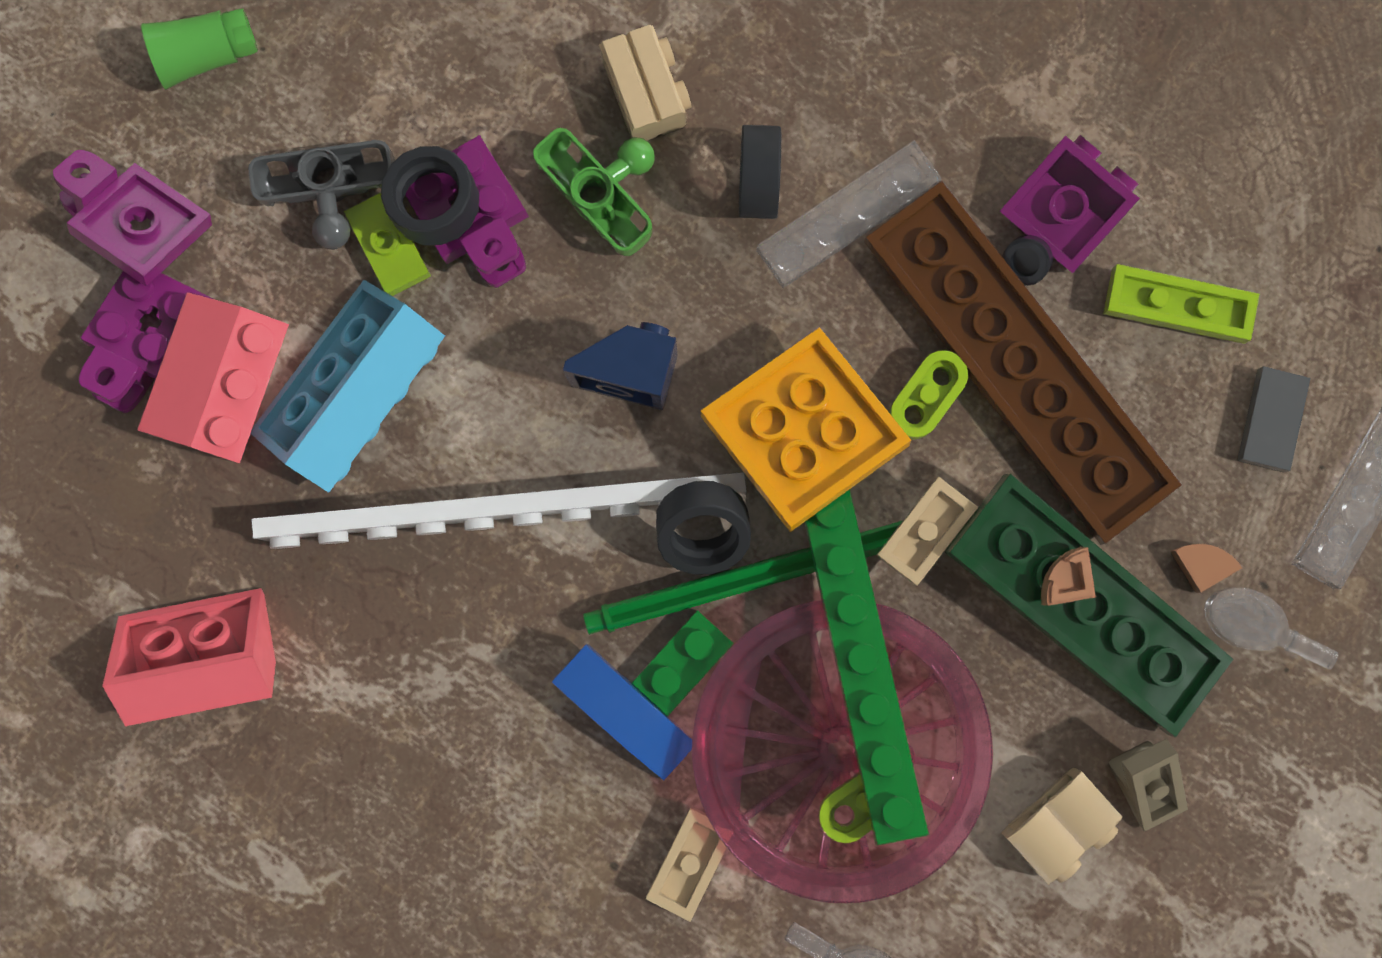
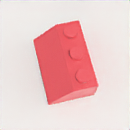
(213, 377)
(191, 658)

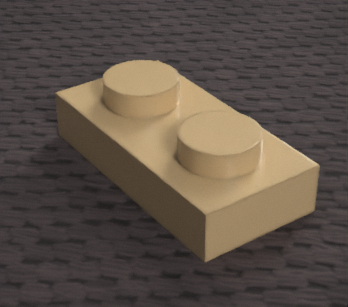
(927, 531)
(687, 866)

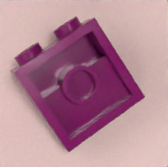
(1072, 201)

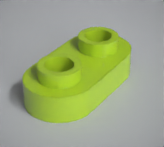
(927, 396)
(850, 795)

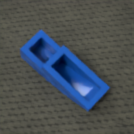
(624, 712)

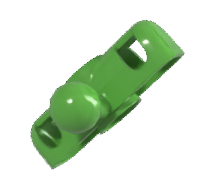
(614, 211)

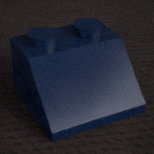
(627, 365)

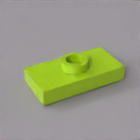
(387, 249)

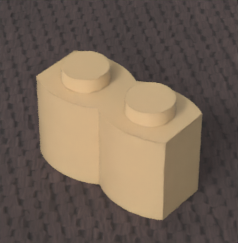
(1063, 826)

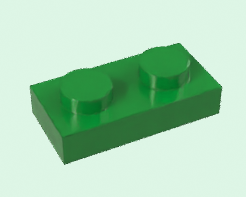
(682, 663)

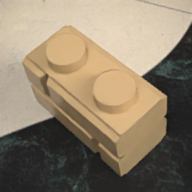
(643, 83)

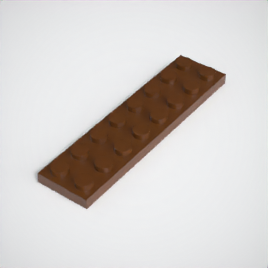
(1022, 363)

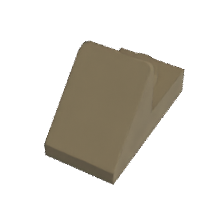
(1151, 782)

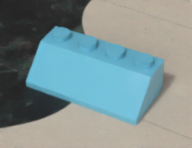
(347, 385)

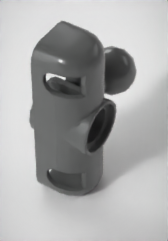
(350, 177)

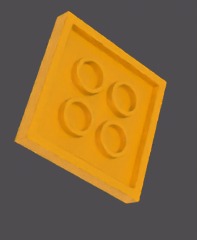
(805, 429)

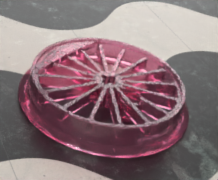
(720, 746)

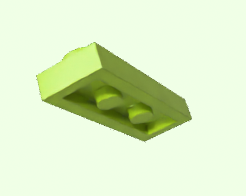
(1181, 304)

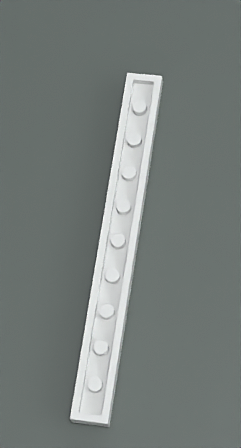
(475, 513)

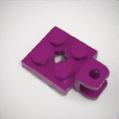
(108, 203)
(489, 237)
(123, 355)

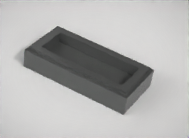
(1273, 419)

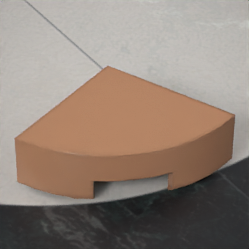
(1204, 565)
(1068, 578)

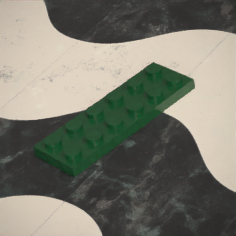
(1119, 636)

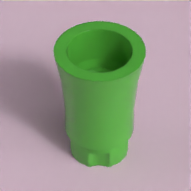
(197, 44)

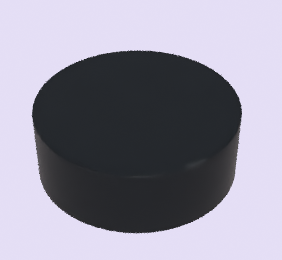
(1029, 258)

